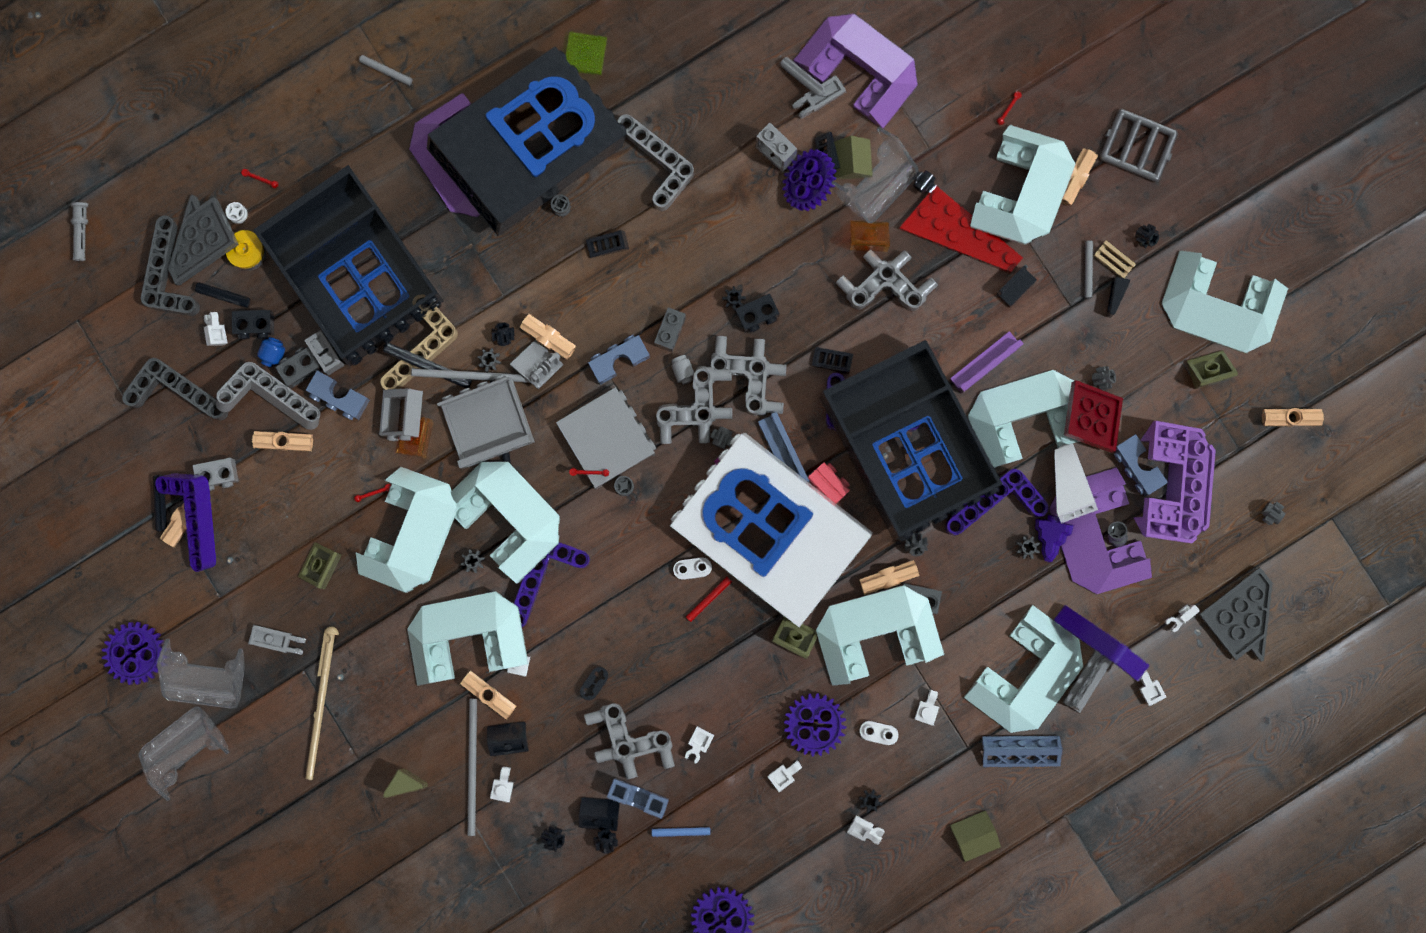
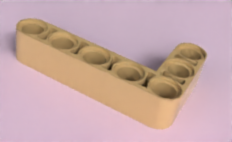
(429, 354)

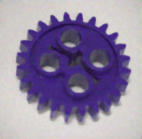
(809, 180)
(125, 639)
(813, 742)
(711, 904)

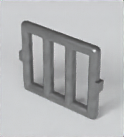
(1155, 128)

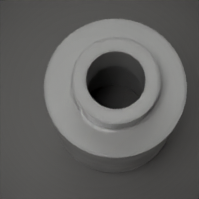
(682, 369)

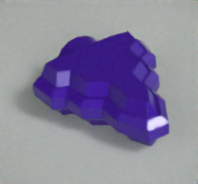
(1052, 535)

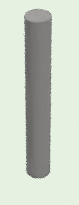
(386, 70)
(1088, 268)

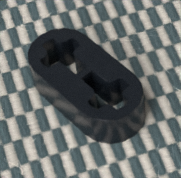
(590, 680)

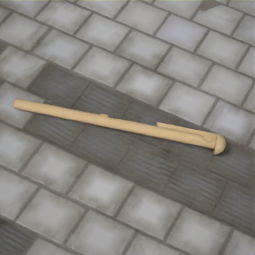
(323, 671)

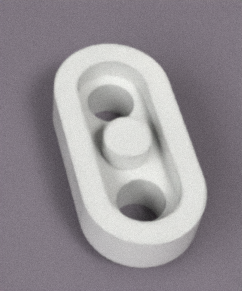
(692, 568)
(879, 732)

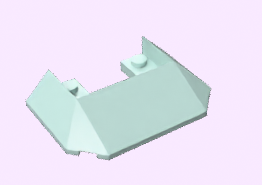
(1041, 195)
(1217, 320)
(1015, 401)
(520, 504)
(420, 537)
(872, 616)
(460, 618)
(1044, 686)

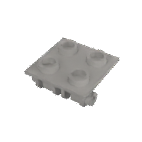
(537, 364)

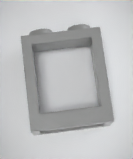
(772, 141)
(391, 410)

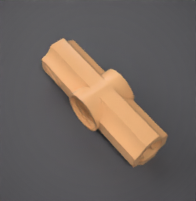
(1079, 176)
(547, 336)
(1304, 417)
(270, 440)
(176, 528)
(889, 577)
(497, 703)

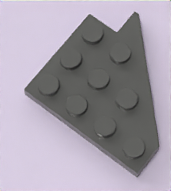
(201, 239)
(1242, 616)

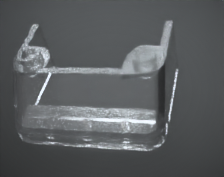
(889, 180)
(200, 683)
(176, 746)

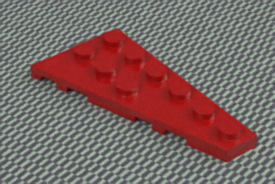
(948, 225)

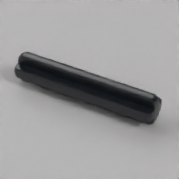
(222, 295)
(159, 508)

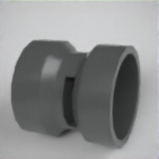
(561, 209)
(624, 483)
(1119, 530)

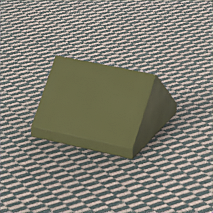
(854, 158)
(1211, 369)
(319, 566)
(795, 638)
(404, 782)
(975, 836)

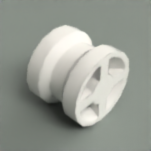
(232, 212)

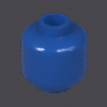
(271, 351)

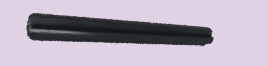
(421, 362)

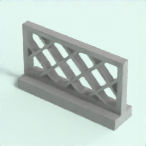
(1087, 681)

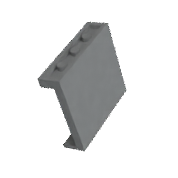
(486, 421)
(606, 436)

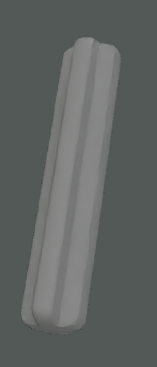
(802, 76)

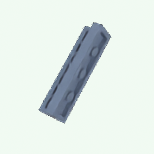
(780, 443)
(1021, 747)

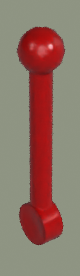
(1017, 96)
(274, 184)
(573, 472)
(357, 498)

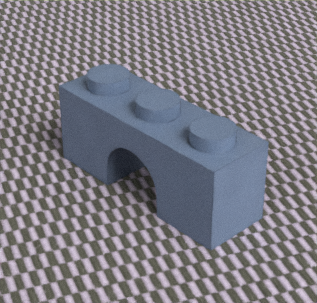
(603, 364)
(322, 388)
(1128, 454)
(638, 797)

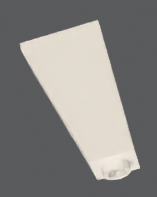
(1072, 488)

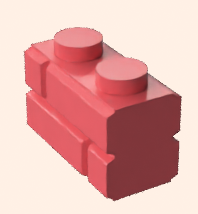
(829, 483)

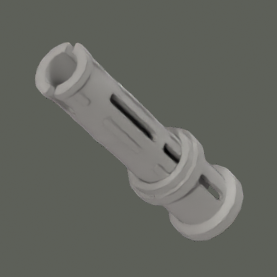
(79, 221)

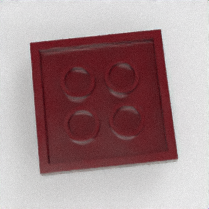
(1093, 416)

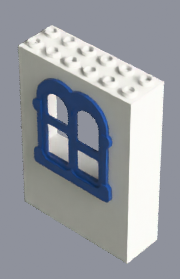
(804, 557)

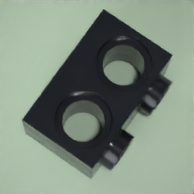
(754, 308)
(253, 319)

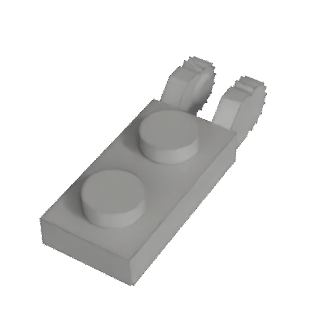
(833, 90)
(274, 639)

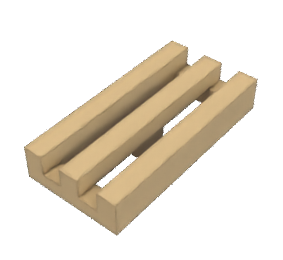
(1115, 251)

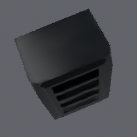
(831, 150)
(623, 241)
(1117, 291)
(833, 353)

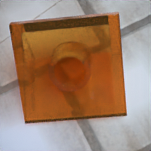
(869, 236)
(418, 445)

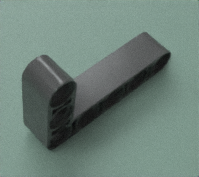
(162, 272)
(177, 386)

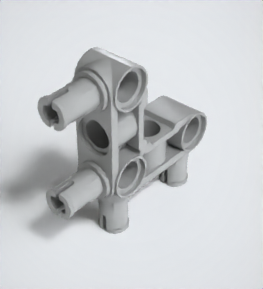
(897, 283)
(757, 381)
(689, 413)
(620, 736)

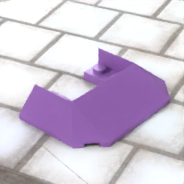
(854, 38)
(441, 181)
(1188, 487)
(1085, 549)

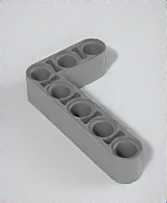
(660, 157)
(268, 393)

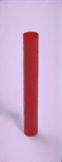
(708, 599)

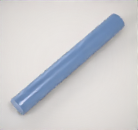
(680, 832)

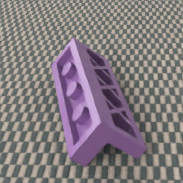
(985, 362)

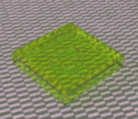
(586, 52)

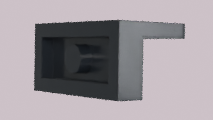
(1016, 286)
(507, 739)
(599, 814)

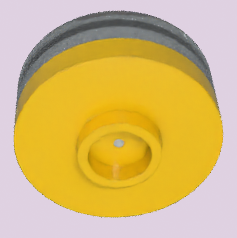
(249, 253)

